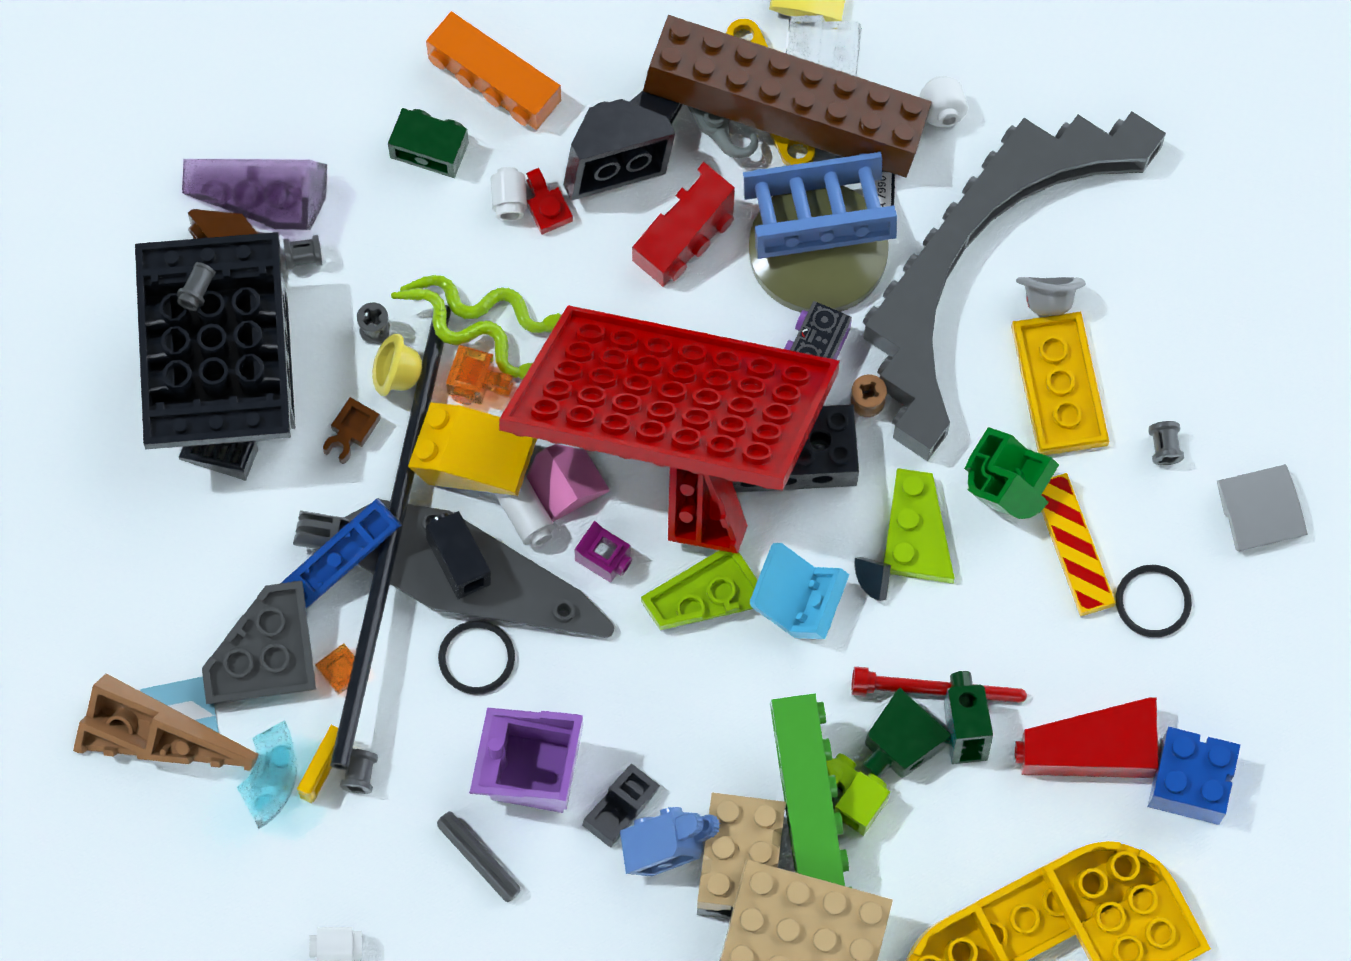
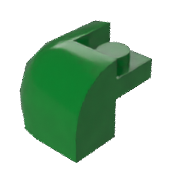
(1009, 475)

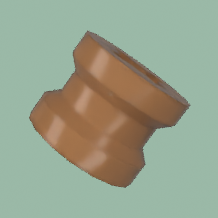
(868, 404)

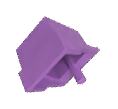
(527, 757)

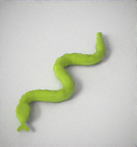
(486, 303)
(467, 334)

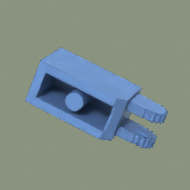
(665, 841)

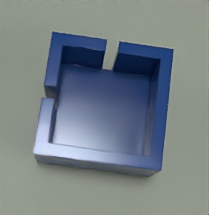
(1194, 776)

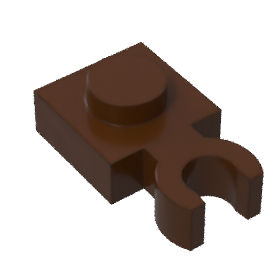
(352, 426)

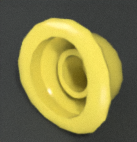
(395, 366)

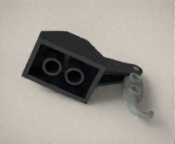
(634, 142)

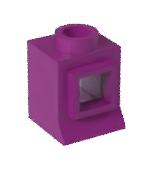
(603, 553)

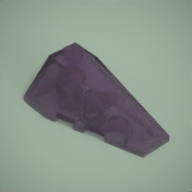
(269, 191)

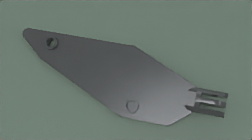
(518, 588)

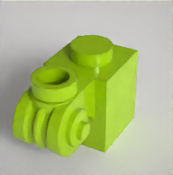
(862, 794)

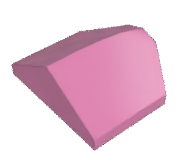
(565, 479)

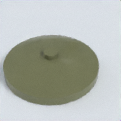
(829, 276)

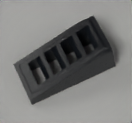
(238, 470)

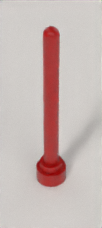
(867, 682)

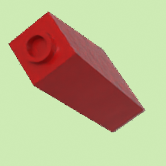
(1094, 744)

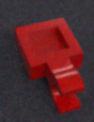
(547, 206)

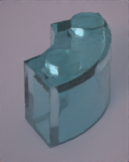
(272, 776)

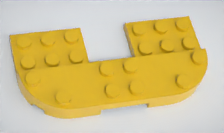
(1104, 893)

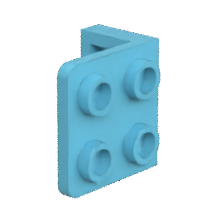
(797, 594)

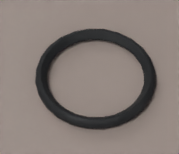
(1160, 569)
(482, 689)

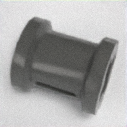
(302, 252)
(370, 332)
(1166, 443)
(359, 772)

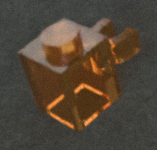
(474, 375)

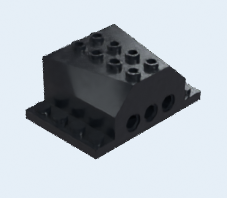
(228, 363)

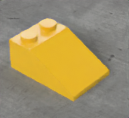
(469, 452)

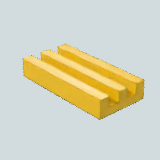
(319, 768)

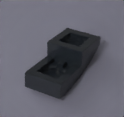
(620, 805)

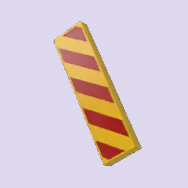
(1075, 547)

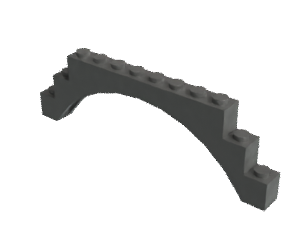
(1021, 167)

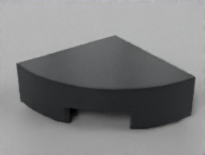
(873, 577)

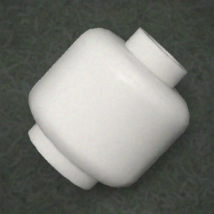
(947, 99)

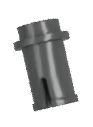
(195, 287)

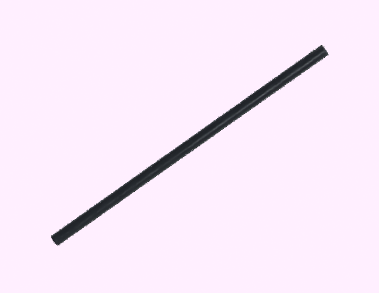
(386, 556)

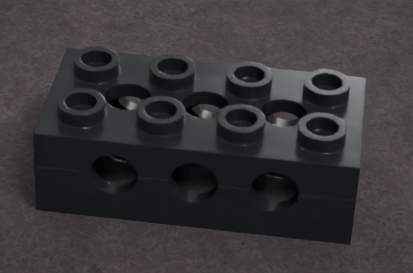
(828, 467)

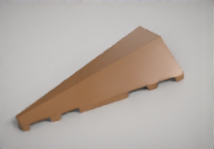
(136, 724)

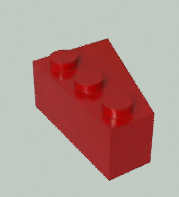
(704, 511)

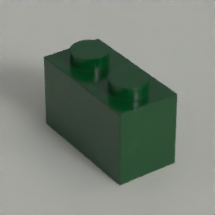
(428, 142)

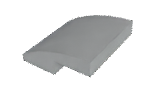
(1262, 507)

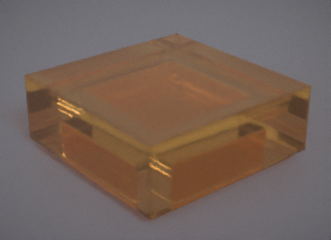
(337, 668)

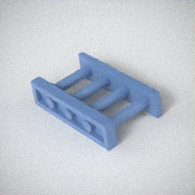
(825, 231)

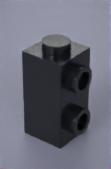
(458, 554)

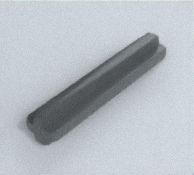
(478, 856)

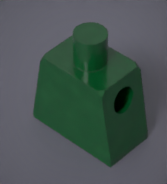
(903, 737)

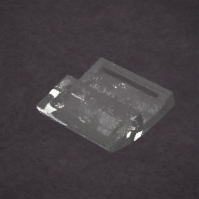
(825, 43)

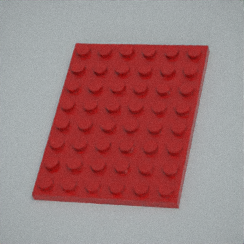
(671, 397)

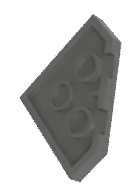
(265, 649)

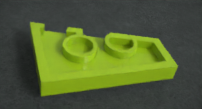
(916, 530)
(705, 591)

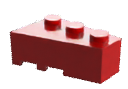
(686, 227)

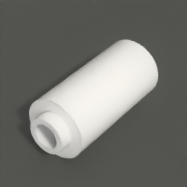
(527, 515)

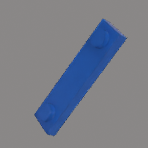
(344, 550)

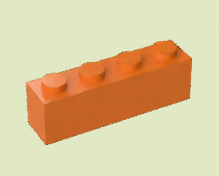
(493, 71)

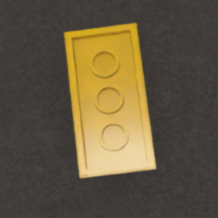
(1060, 383)

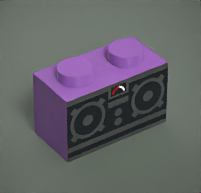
(820, 331)

